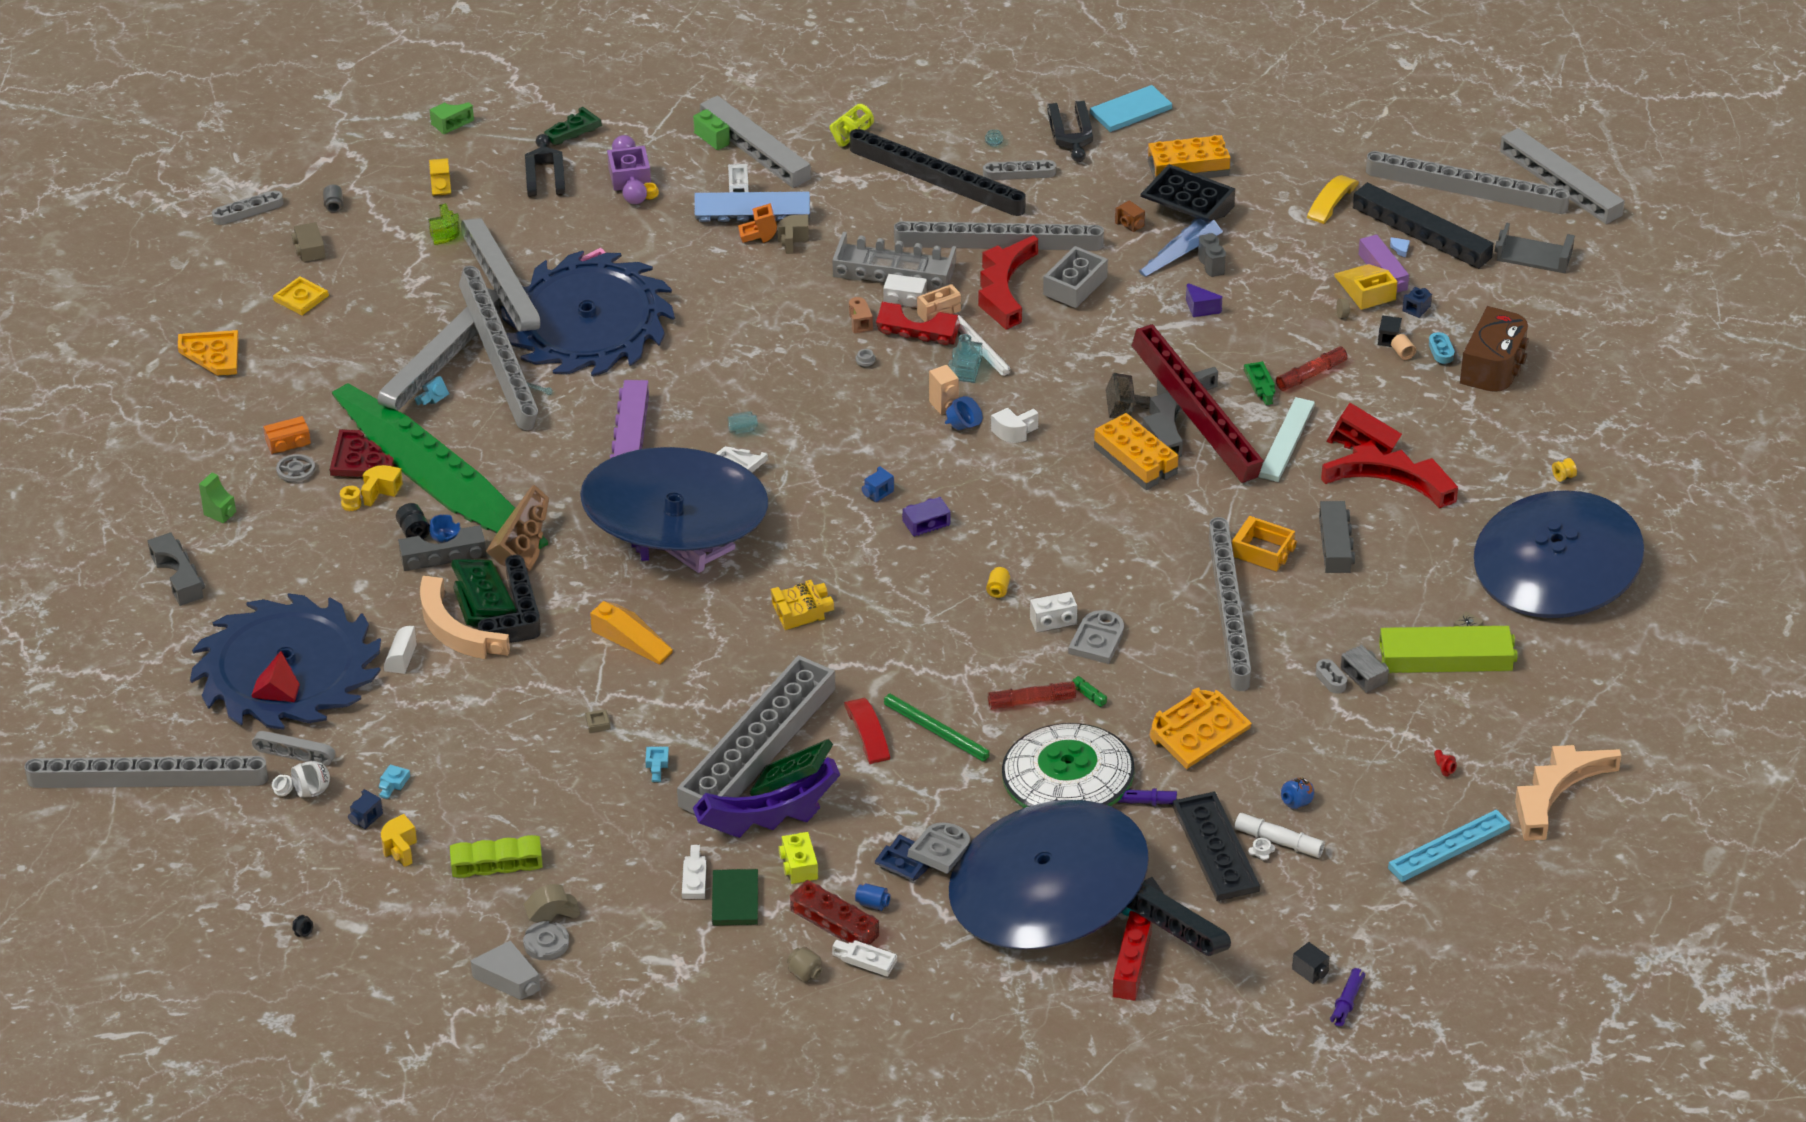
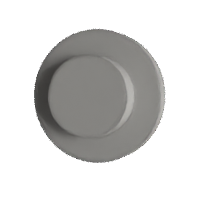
(865, 357)

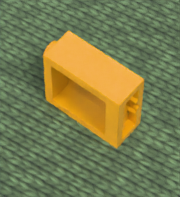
(1266, 531)

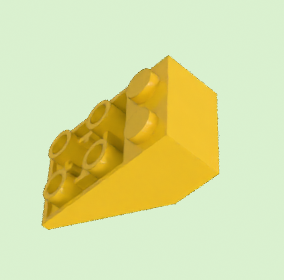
(1368, 285)

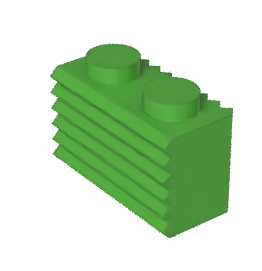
(711, 129)

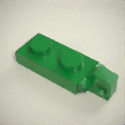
(1260, 381)

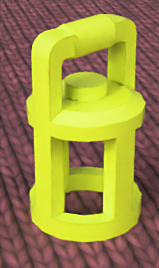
(846, 124)

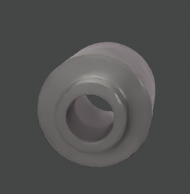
(333, 198)

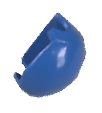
(443, 528)

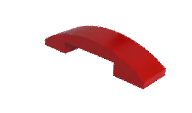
(869, 730)

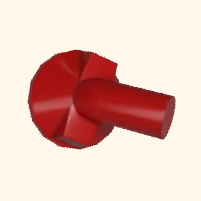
(1446, 763)

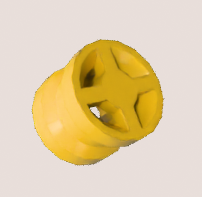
(1564, 469)
(350, 498)

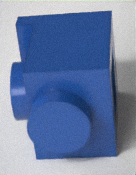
(878, 485)

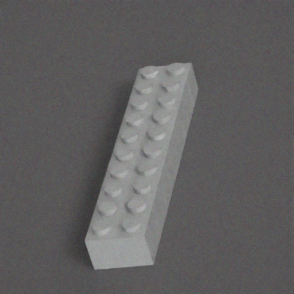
(759, 733)

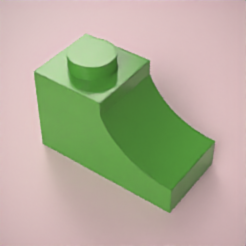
(450, 117)
(215, 499)

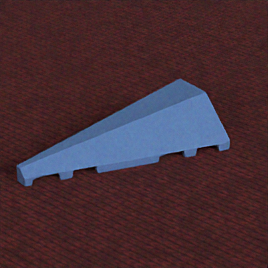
(1180, 245)

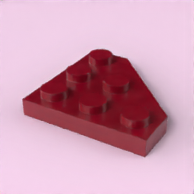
(356, 454)

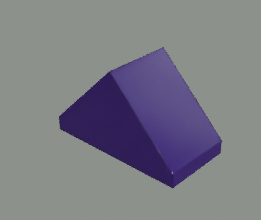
(1202, 302)

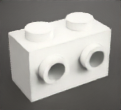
(1053, 612)

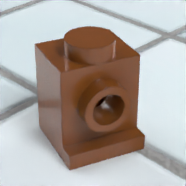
(1130, 216)

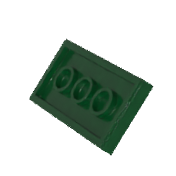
(483, 587)
(791, 768)

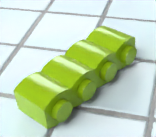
(490, 856)

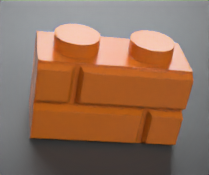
(287, 435)

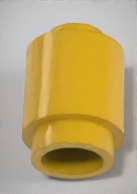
(998, 582)

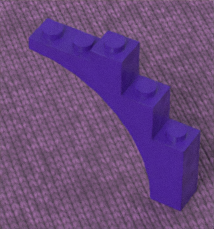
(769, 809)

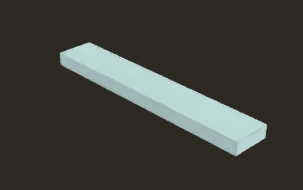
(1286, 439)

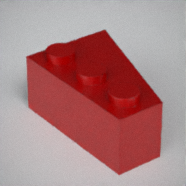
(1360, 427)

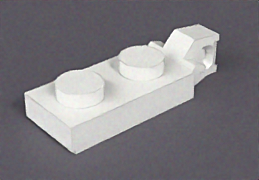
(694, 875)
(865, 956)

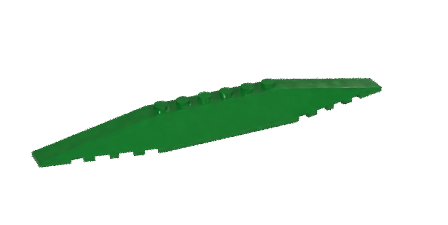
(427, 461)

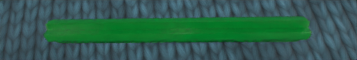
(936, 727)

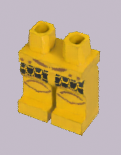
(801, 604)

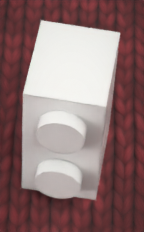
(904, 290)

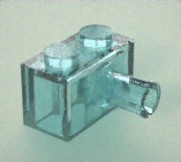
(966, 359)

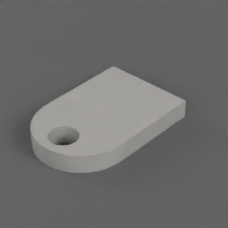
(1096, 638)
(940, 848)

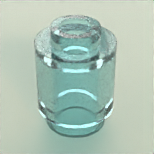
(742, 422)

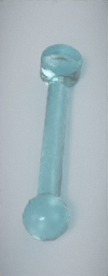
(548, 391)

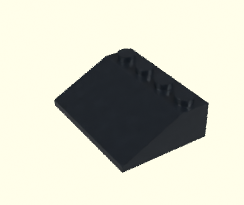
(1191, 194)

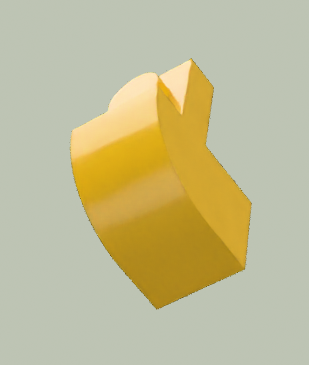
(440, 177)
(380, 480)
(397, 837)

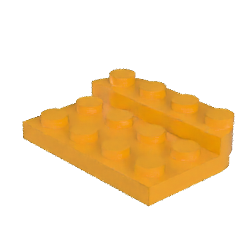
(1198, 726)

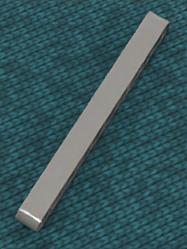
(1467, 182)
(1001, 234)
(500, 275)
(498, 348)
(431, 358)
(1229, 604)
(146, 771)

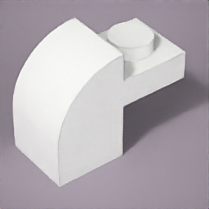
(738, 178)
(1012, 427)

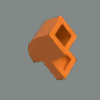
(763, 226)

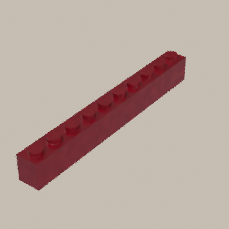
(1197, 403)

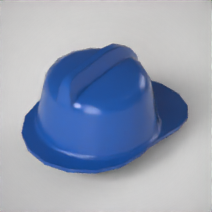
(964, 413)

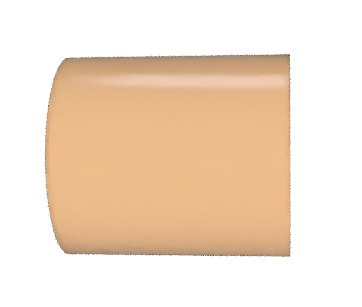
(1403, 346)

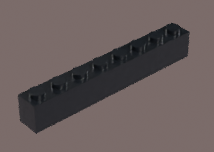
(1423, 225)

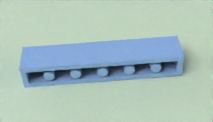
(740, 205)

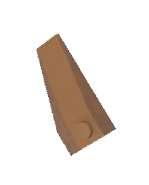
(522, 530)

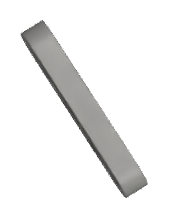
(1039, 168)
(228, 213)
(270, 743)

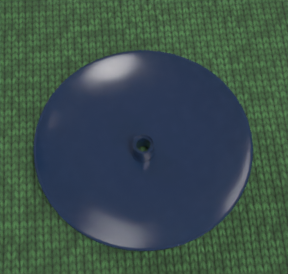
(674, 498)
(1048, 874)

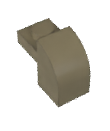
(793, 229)
(550, 901)

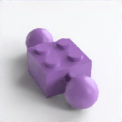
(629, 169)

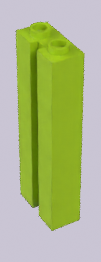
(1447, 649)

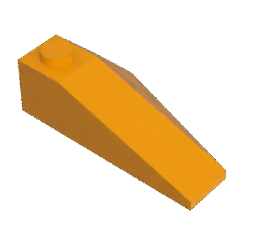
(629, 631)

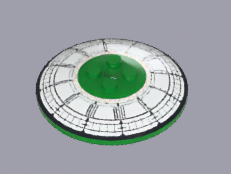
(1037, 770)

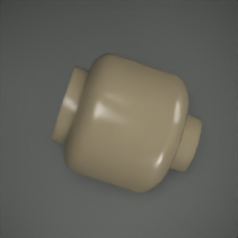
(804, 964)

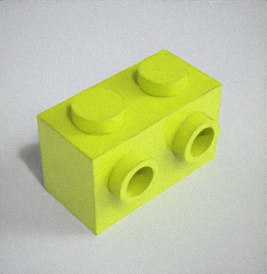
(799, 857)

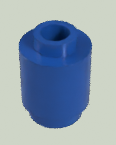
(872, 896)

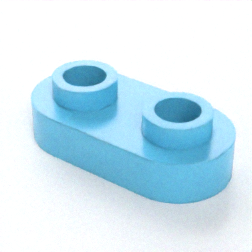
(1441, 348)

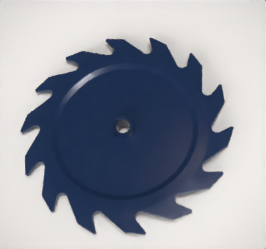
(592, 313)
(317, 644)

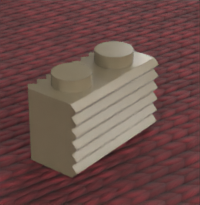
(308, 241)

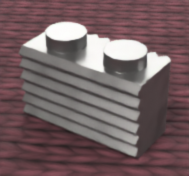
(1364, 668)

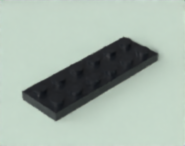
(1216, 846)

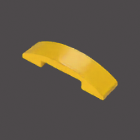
(1329, 196)

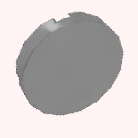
(546, 940)

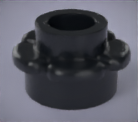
(302, 926)

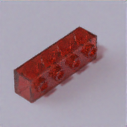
(833, 914)

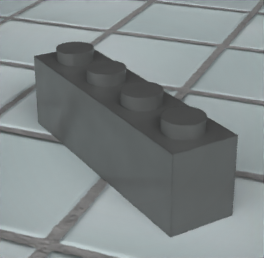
(1335, 537)

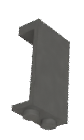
(1533, 252)

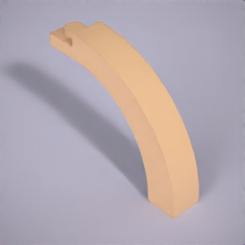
(450, 631)

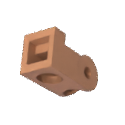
(861, 315)

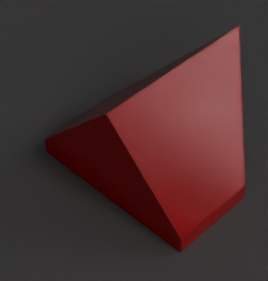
(277, 682)

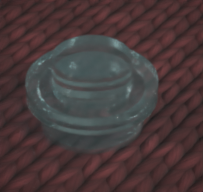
(994, 137)

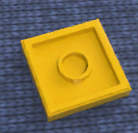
(300, 295)

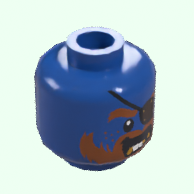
(1297, 793)

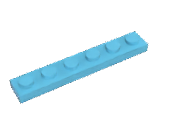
(1449, 845)

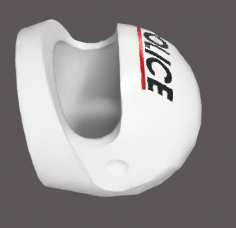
(310, 778)

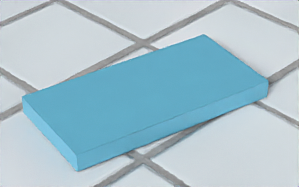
(1131, 108)

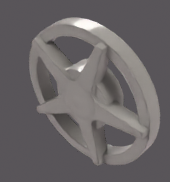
(295, 468)

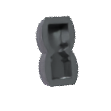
(1211, 254)

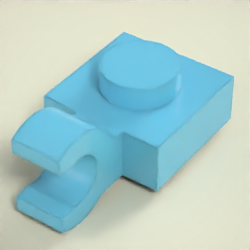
(434, 392)
(656, 759)
(393, 778)

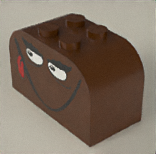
(1495, 350)

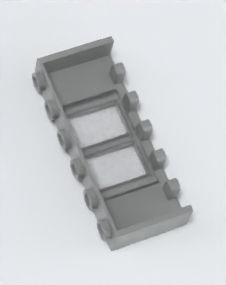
(876, 263)

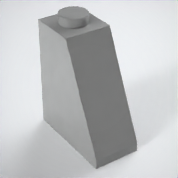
(506, 971)

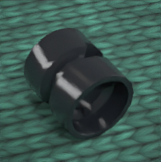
(412, 521)

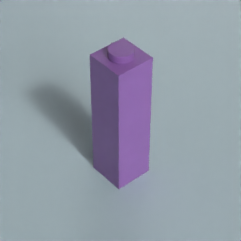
(1376, 253)

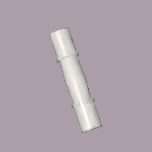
(1279, 835)

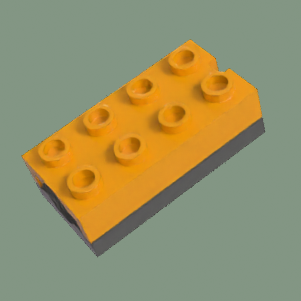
(1198, 155)
(1136, 451)

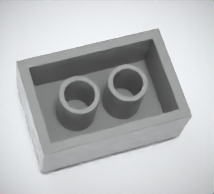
(1075, 276)

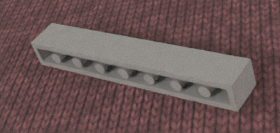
(760, 144)
(1561, 174)

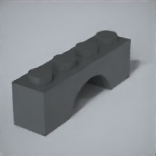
(168, 553)
(418, 554)

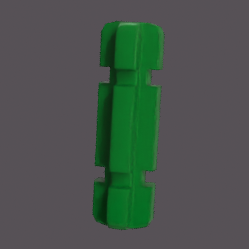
(1090, 691)

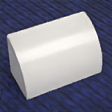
(401, 650)

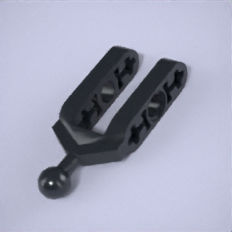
(1073, 140)
(544, 155)

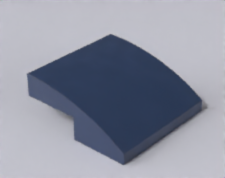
(895, 859)

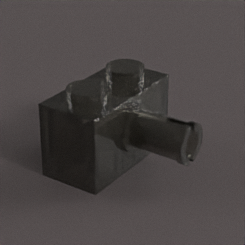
(1121, 396)

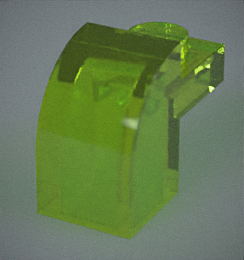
(444, 228)

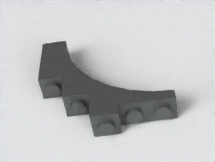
(1165, 411)

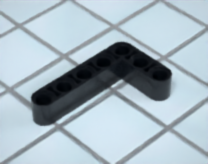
(526, 621)

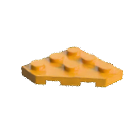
(212, 350)

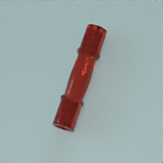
(1311, 368)
(1031, 695)

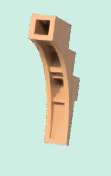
(1550, 781)

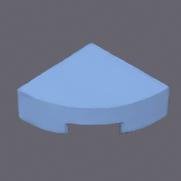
(1400, 246)

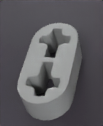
(1334, 673)

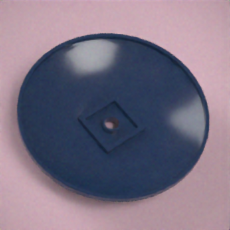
(1565, 578)

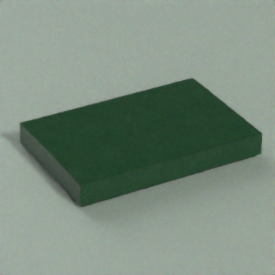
(735, 897)

